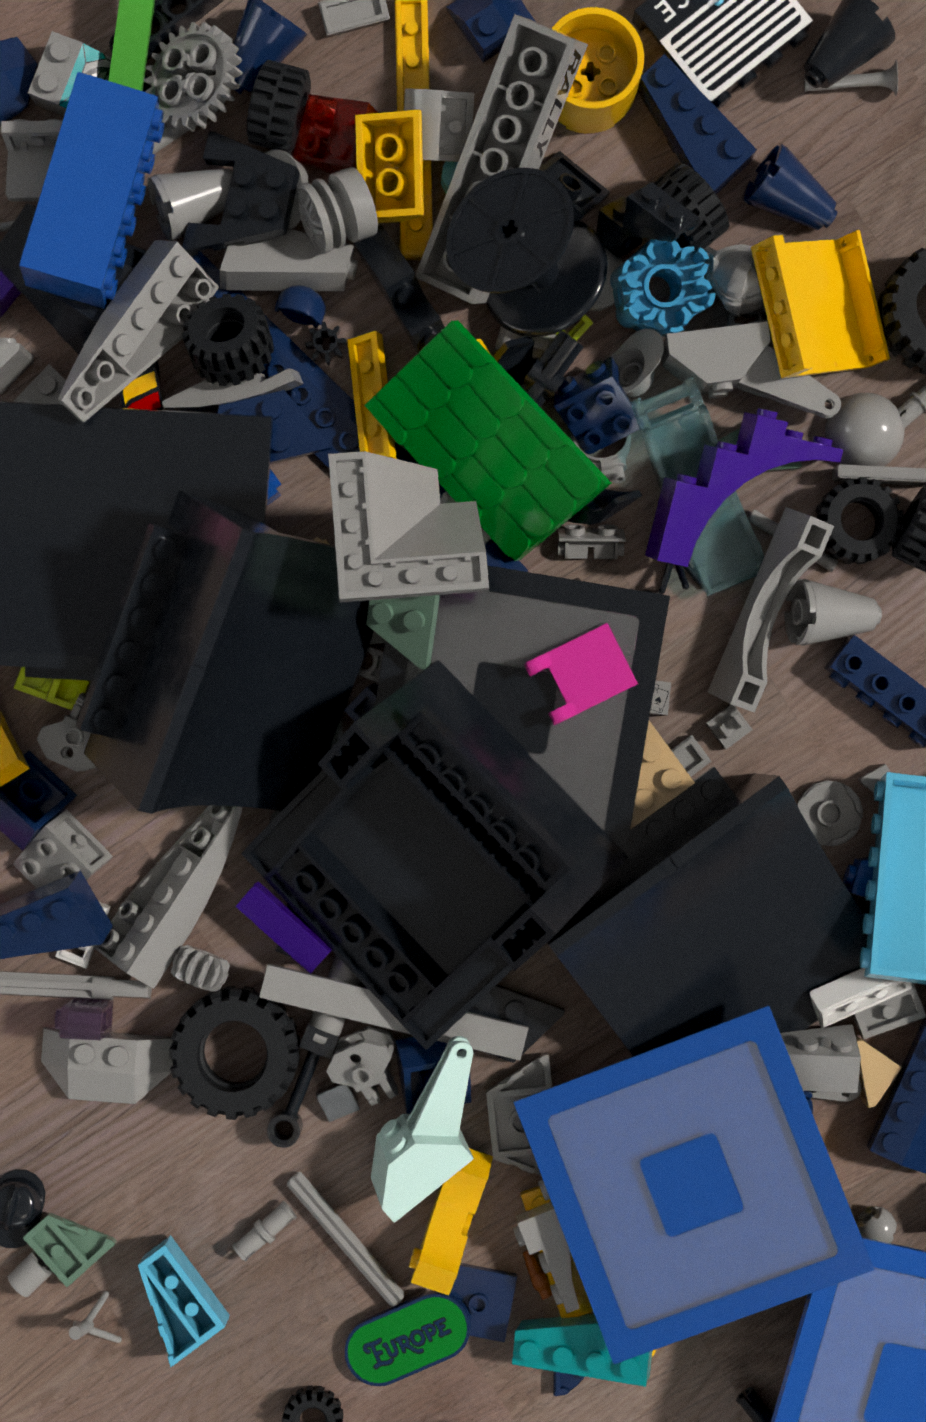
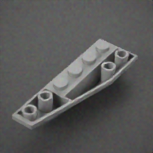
(136, 326)
(171, 897)

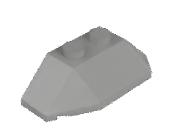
(108, 1070)

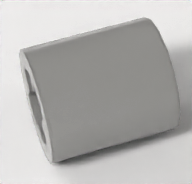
(29, 1275)

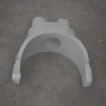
(612, 466)

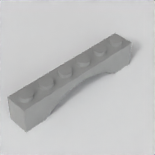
(743, 667)

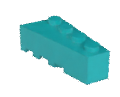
(575, 1348)

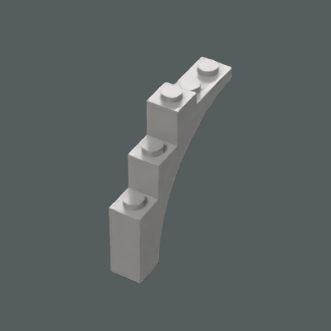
(540, 1231)

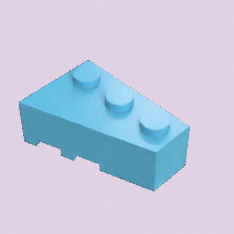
(181, 1300)

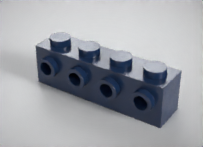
(881, 685)

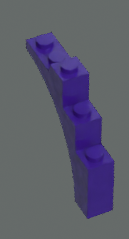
(691, 501)

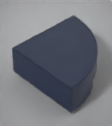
(564, 1383)

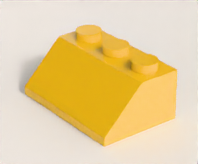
(392, 162)

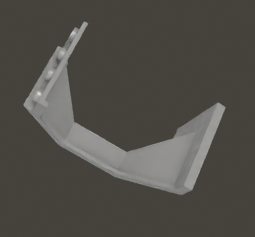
(397, 535)

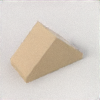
(875, 1073)

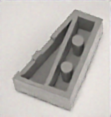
(825, 1058)

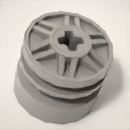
(337, 210)

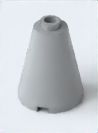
(188, 198)
(827, 613)

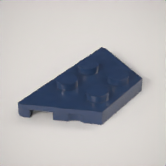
(291, 429)

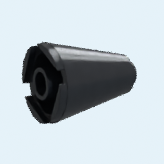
(848, 42)

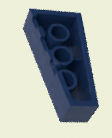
(694, 125)
(53, 919)

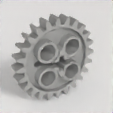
(194, 76)

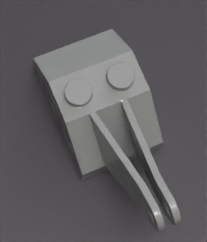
(742, 360)

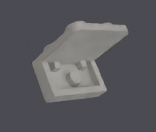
(29, 156)

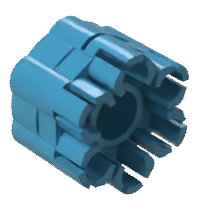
(682, 271)

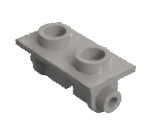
(579, 538)

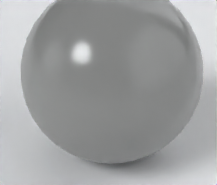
(866, 429)

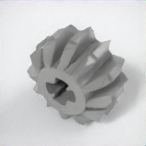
(200, 968)

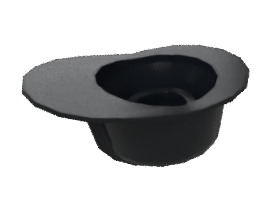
(20, 1206)

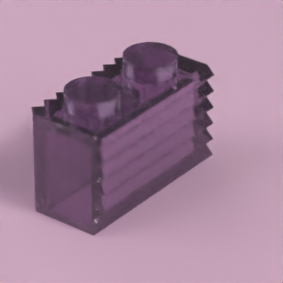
(85, 1019)

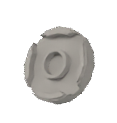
(831, 812)

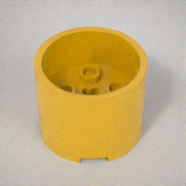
(615, 64)

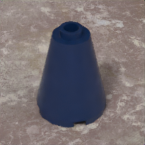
(263, 37)
(790, 191)

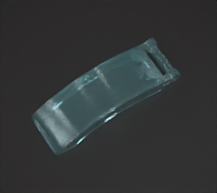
(675, 442)

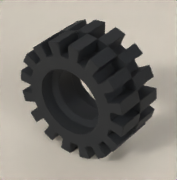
(313, 1399)

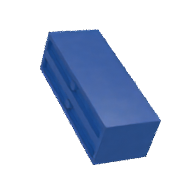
(92, 191)

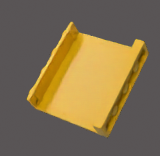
(820, 305)

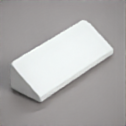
(852, 995)

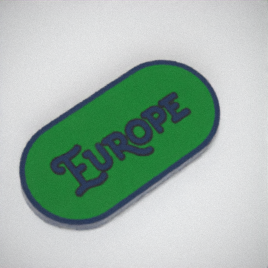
(407, 1338)

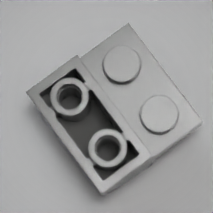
(445, 121)

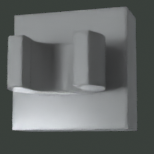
(728, 726)

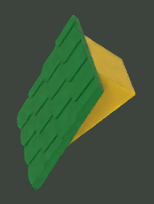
(487, 441)

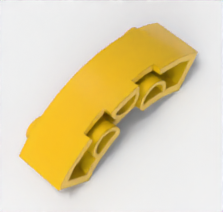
(446, 1233)

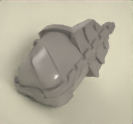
(734, 279)

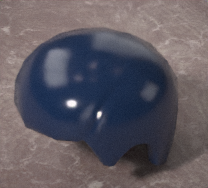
(301, 305)

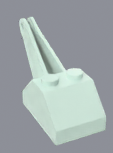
(427, 1145)

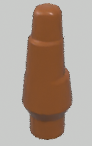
(538, 1277)

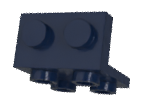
(596, 406)

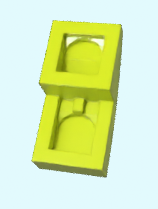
(56, 691)

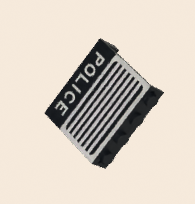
(725, 42)

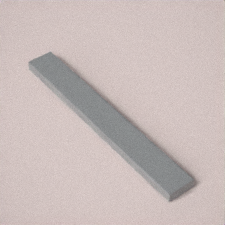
(361, 1005)

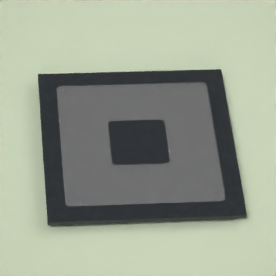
(523, 617)

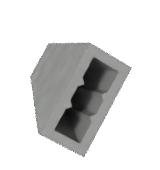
(285, 263)

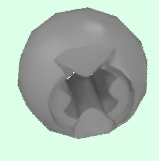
(877, 1224)

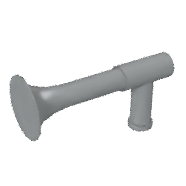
(886, 78)

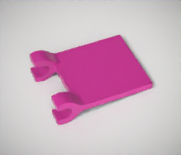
(585, 671)

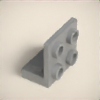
(61, 850)

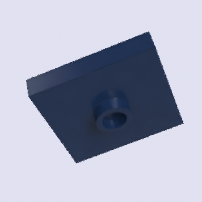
(488, 1299)

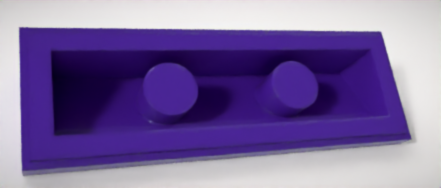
(283, 927)

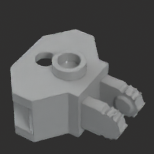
(60, 736)
(364, 1063)

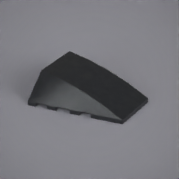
(69, 317)

